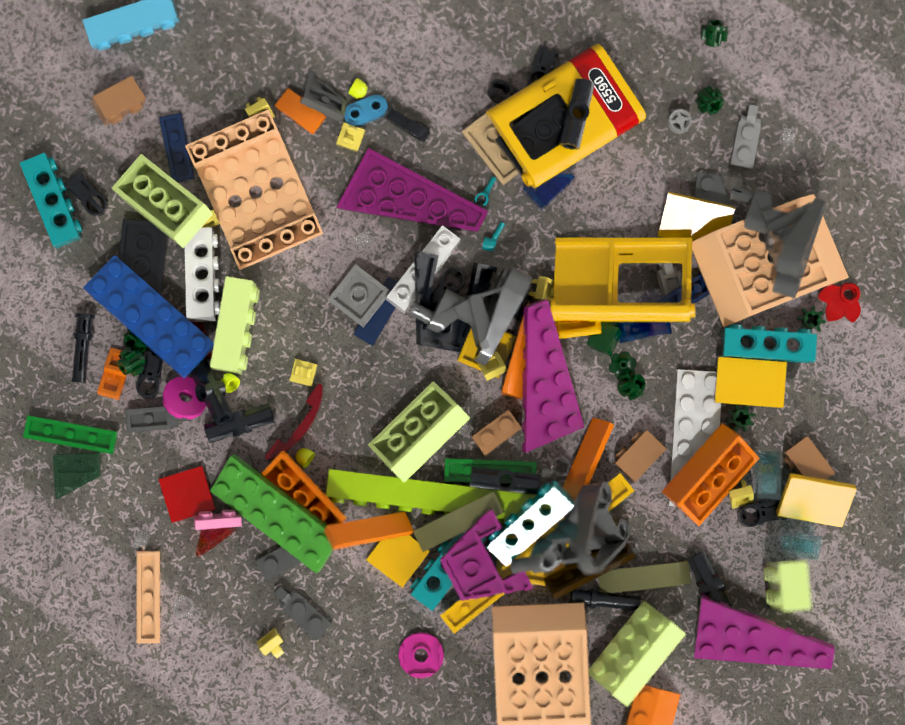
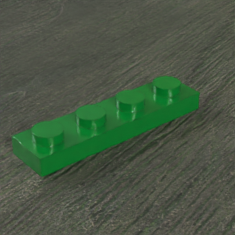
(70, 434)
(460, 469)

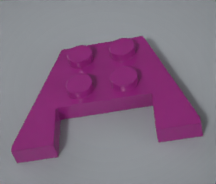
(472, 567)

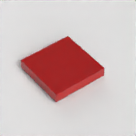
(187, 494)

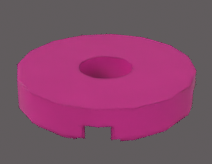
(177, 407)
(421, 641)

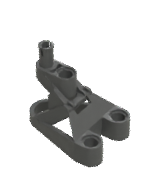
(787, 246)
(485, 326)
(585, 528)

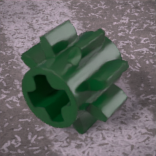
(714, 33)
(709, 100)
(817, 322)
(134, 342)
(131, 362)
(631, 385)
(747, 421)

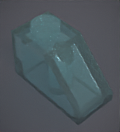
(768, 476)
(802, 545)

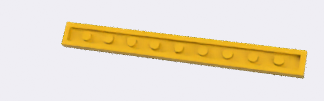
(465, 611)

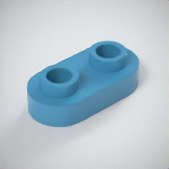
(365, 110)

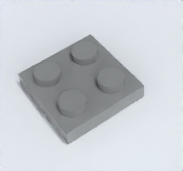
(359, 295)

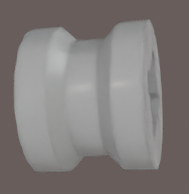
(680, 117)

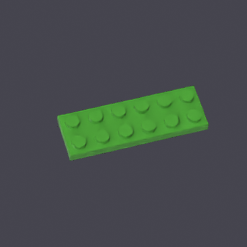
(273, 513)

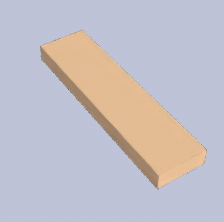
(148, 597)

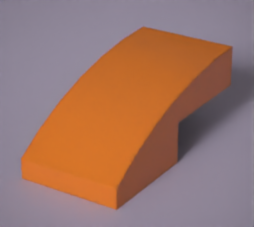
(302, 115)
(112, 378)

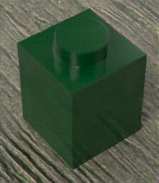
(607, 341)

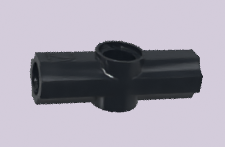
(573, 126)
(211, 392)
(242, 422)
(489, 479)
(707, 578)

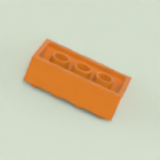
(514, 379)
(710, 474)
(295, 483)
(653, 707)

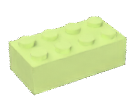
(162, 200)
(234, 324)
(418, 431)
(787, 585)
(635, 653)

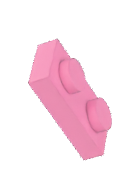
(208, 520)

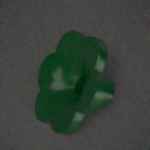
(617, 359)

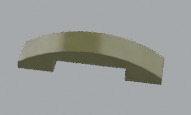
(456, 521)
(645, 577)

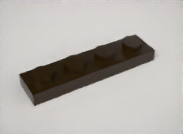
(572, 576)

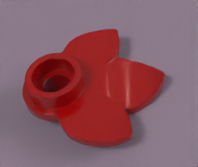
(838, 304)

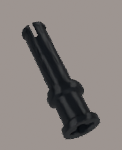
(79, 335)
(594, 598)

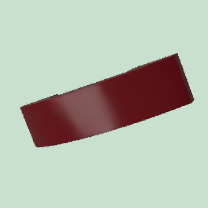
(313, 400)

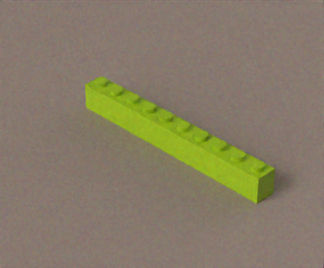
(416, 494)

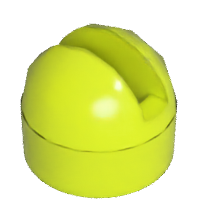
(358, 89)
(229, 377)
(303, 455)

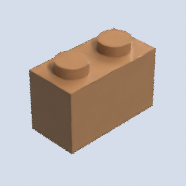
(118, 101)
(496, 432)
(639, 455)
(807, 460)

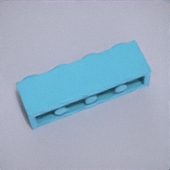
(129, 21)

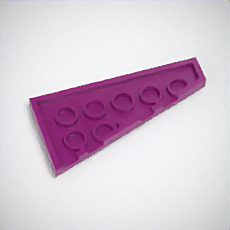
(396, 192)
(547, 386)
(748, 638)

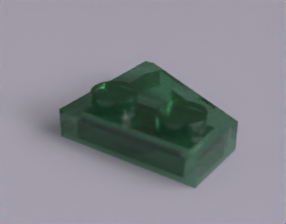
(74, 471)

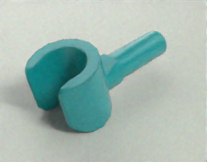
(486, 191)
(490, 243)

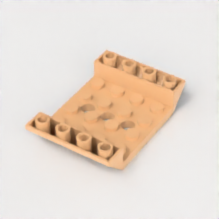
(249, 157)
(743, 278)
(535, 641)

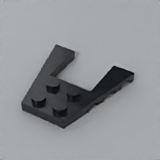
(455, 334)

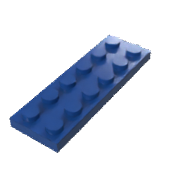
(149, 316)

